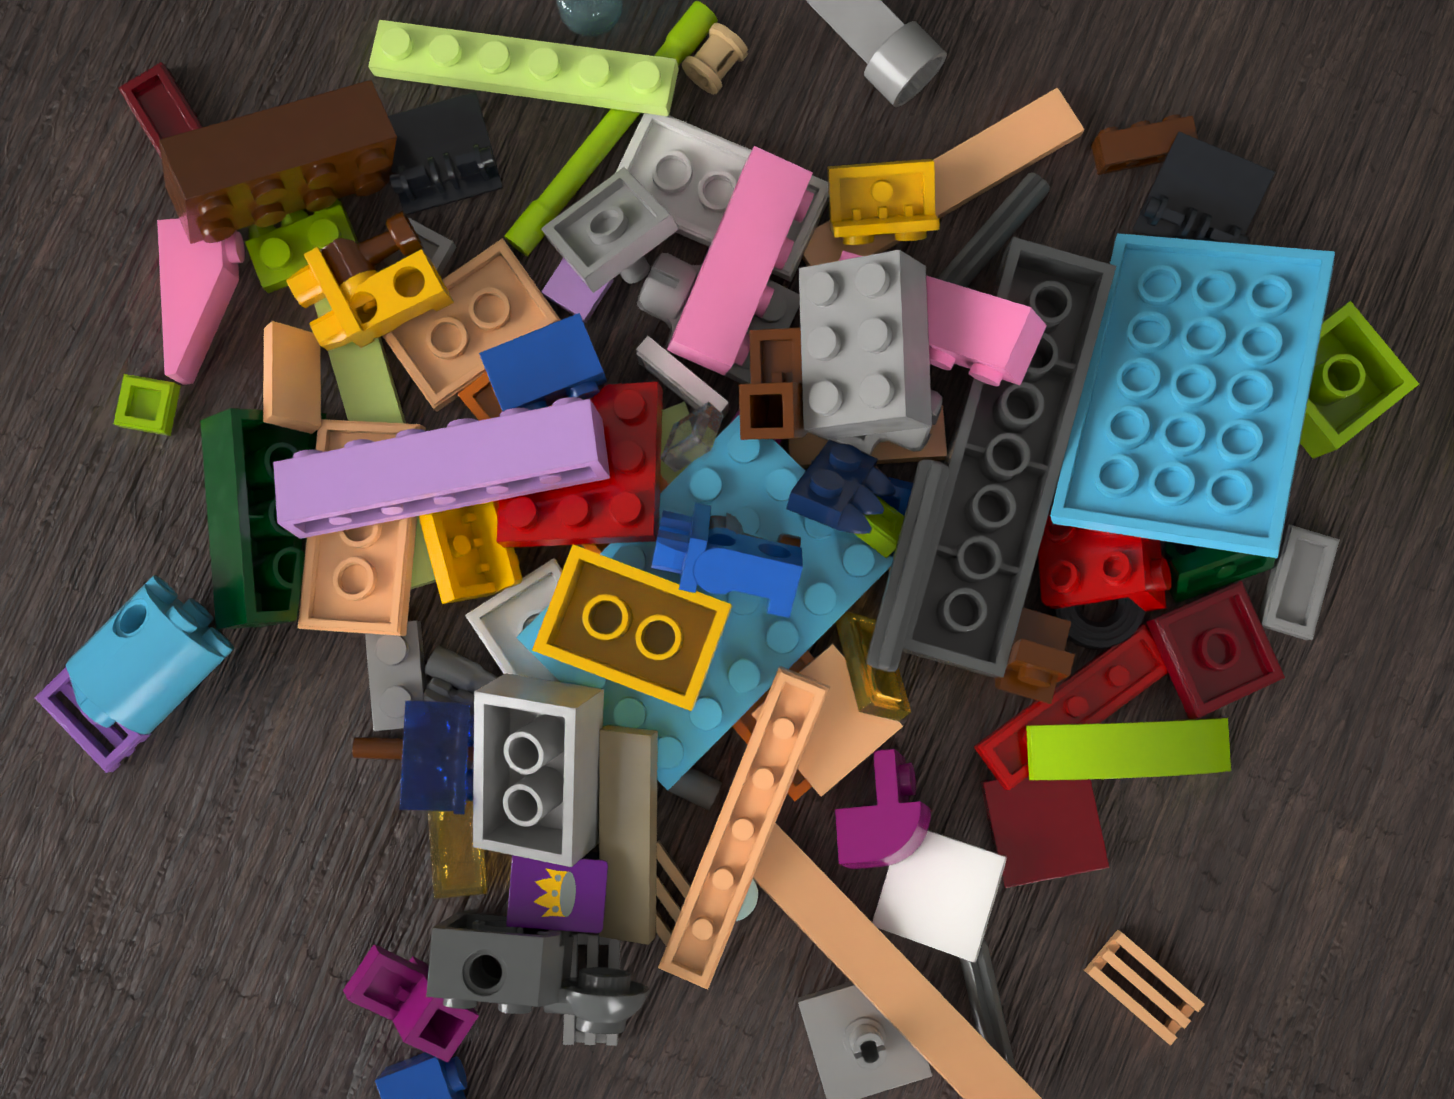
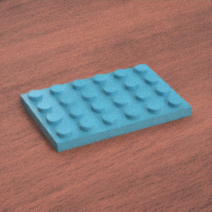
(1196, 393)
(753, 485)

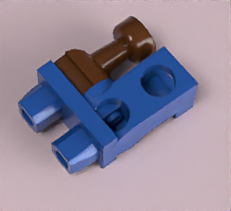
(726, 559)

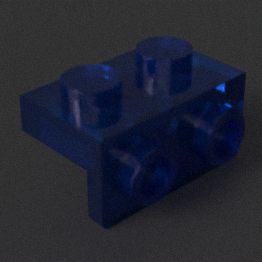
(437, 756)

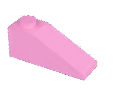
(195, 293)

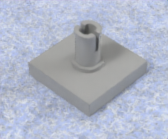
(611, 231)
(857, 1045)

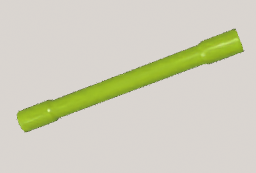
(527, 230)

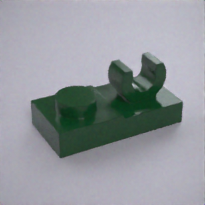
(1209, 569)

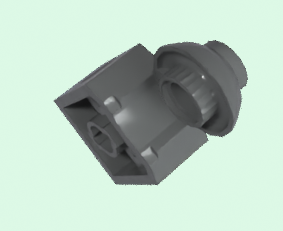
(532, 973)

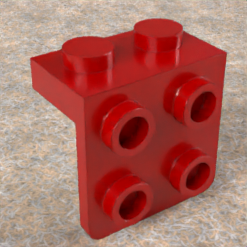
(1100, 566)

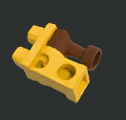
(361, 298)

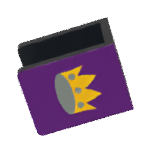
(558, 895)

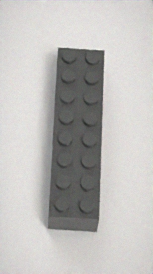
(1007, 466)

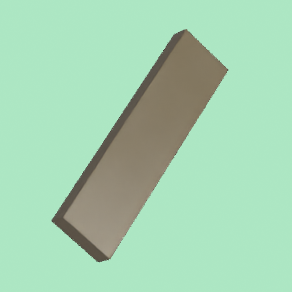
(629, 831)

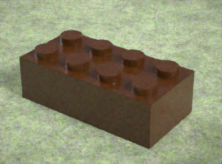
(278, 162)

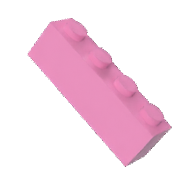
(740, 262)
(979, 331)

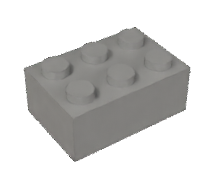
(865, 346)
(537, 768)

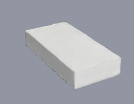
(678, 377)

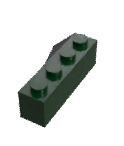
(252, 557)

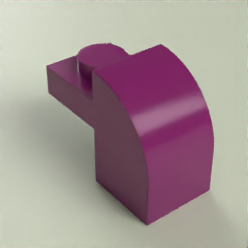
(890, 829)
(398, 992)

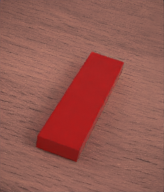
(1081, 698)

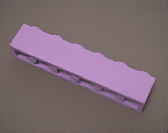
(441, 468)

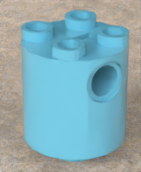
(146, 659)

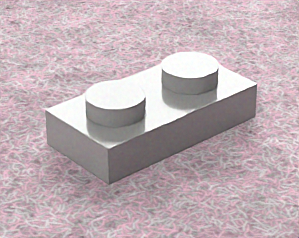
(395, 675)

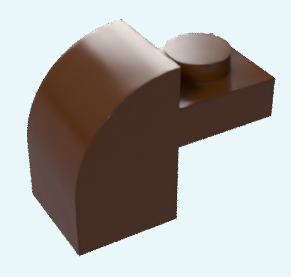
(774, 399)
(1037, 657)

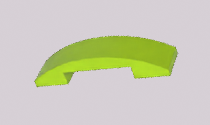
(1128, 749)

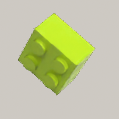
(1351, 381)

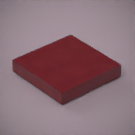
(1215, 650)
(1044, 829)

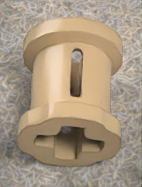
(715, 58)

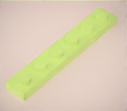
(524, 67)

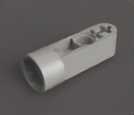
(897, 54)

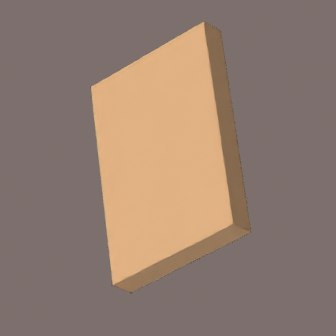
(490, 307)

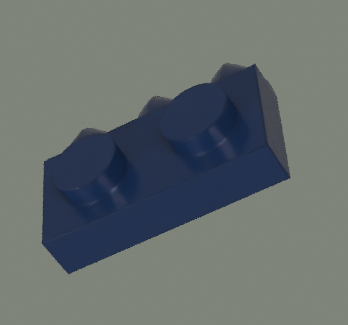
(841, 489)

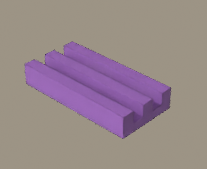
(107, 761)

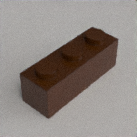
(1138, 145)

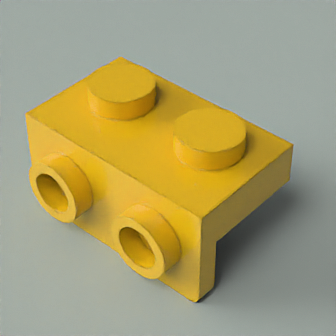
(882, 200)
(466, 553)

